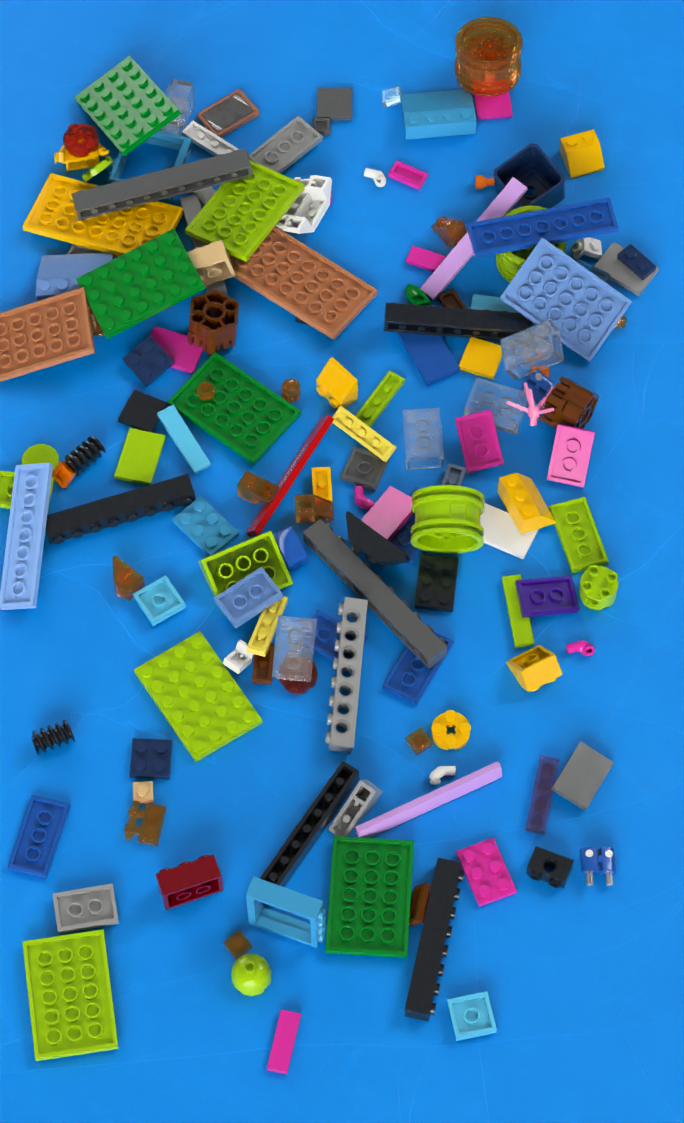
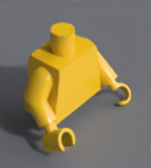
(77, 163)

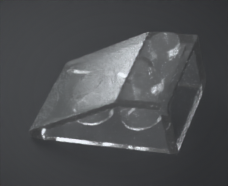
(294, 648)

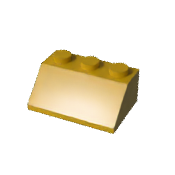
(524, 502)

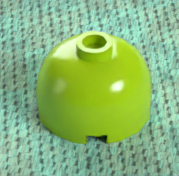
(251, 974)

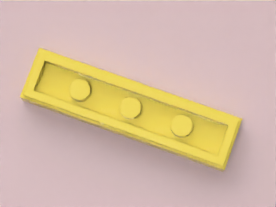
(363, 434)
(266, 628)

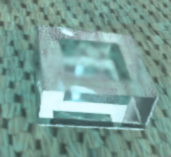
(391, 97)

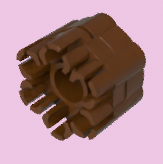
(213, 321)
(572, 407)

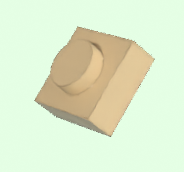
(143, 792)

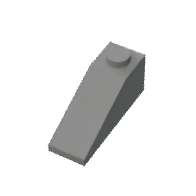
(355, 808)

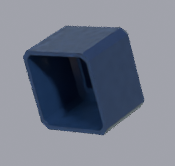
(535, 172)

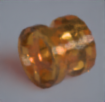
(291, 385)

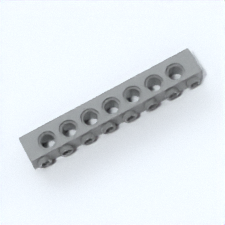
(357, 609)

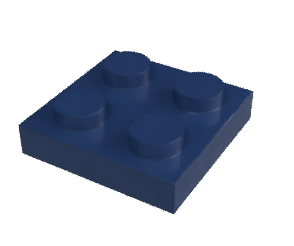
(148, 361)
(151, 758)

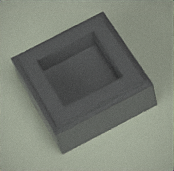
(322, 126)

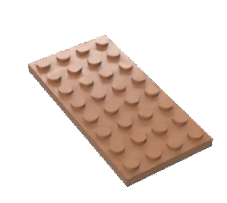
(304, 283)

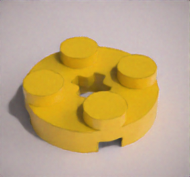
(453, 720)

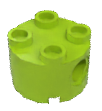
(598, 587)

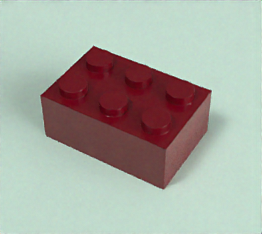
(189, 881)

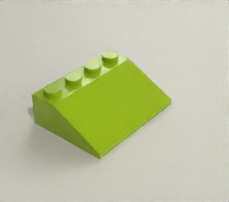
(241, 560)

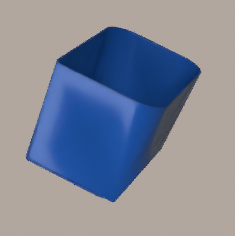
(291, 548)

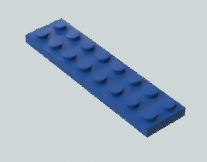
(552, 224)

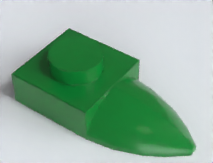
(416, 296)

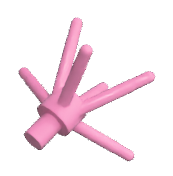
(533, 411)

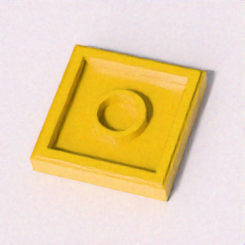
(481, 358)

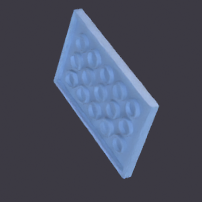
(568, 295)

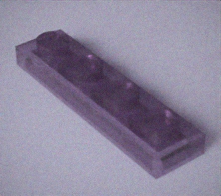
(542, 795)

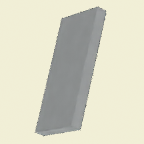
(286, 146)

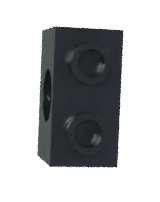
(542, 858)

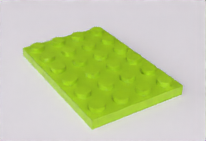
(245, 211)
(198, 696)
(70, 995)

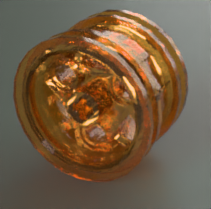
(488, 56)

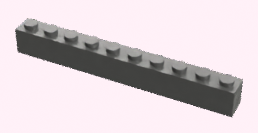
(162, 184)
(381, 599)

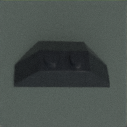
(373, 544)

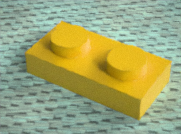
(322, 482)

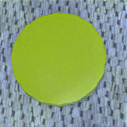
(97, 168)
(41, 454)

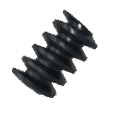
(83, 454)
(52, 736)

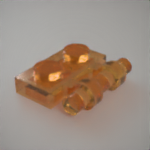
(151, 824)

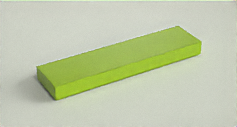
(380, 398)
(520, 626)

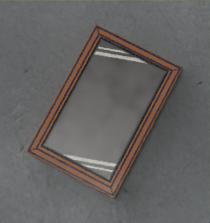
(228, 113)

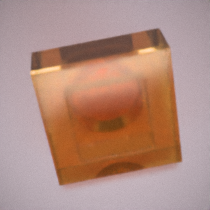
(419, 741)
(237, 944)

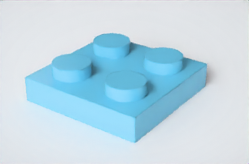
(159, 600)
(471, 1016)

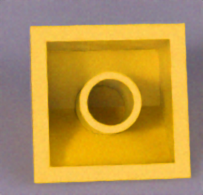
(581, 153)
(337, 385)
(535, 668)

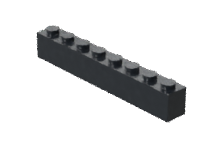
(453, 321)
(119, 509)
(312, 825)
(433, 940)

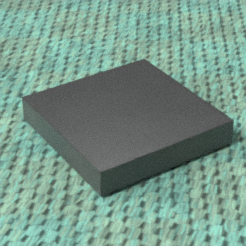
(334, 103)
(364, 469)

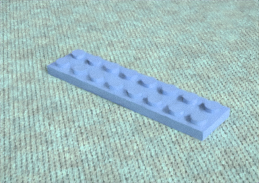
(25, 536)

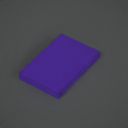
(547, 596)

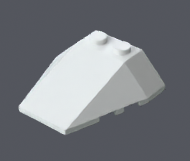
(309, 206)

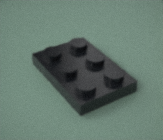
(436, 583)

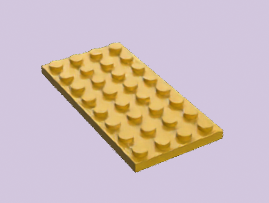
(114, 232)

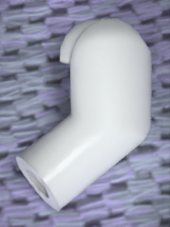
(377, 176)
(441, 771)

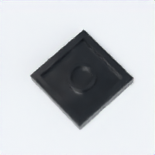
(142, 412)

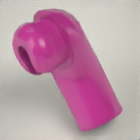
(360, 500)
(582, 647)

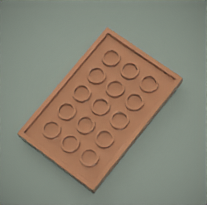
(45, 334)

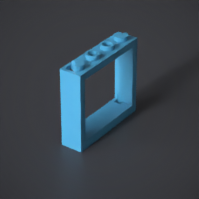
(162, 139)
(290, 901)

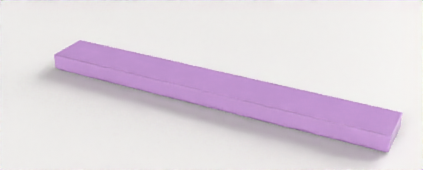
(463, 250)
(429, 801)

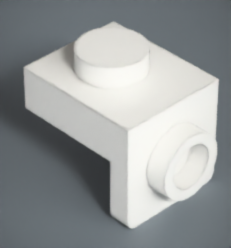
(588, 247)
(239, 658)

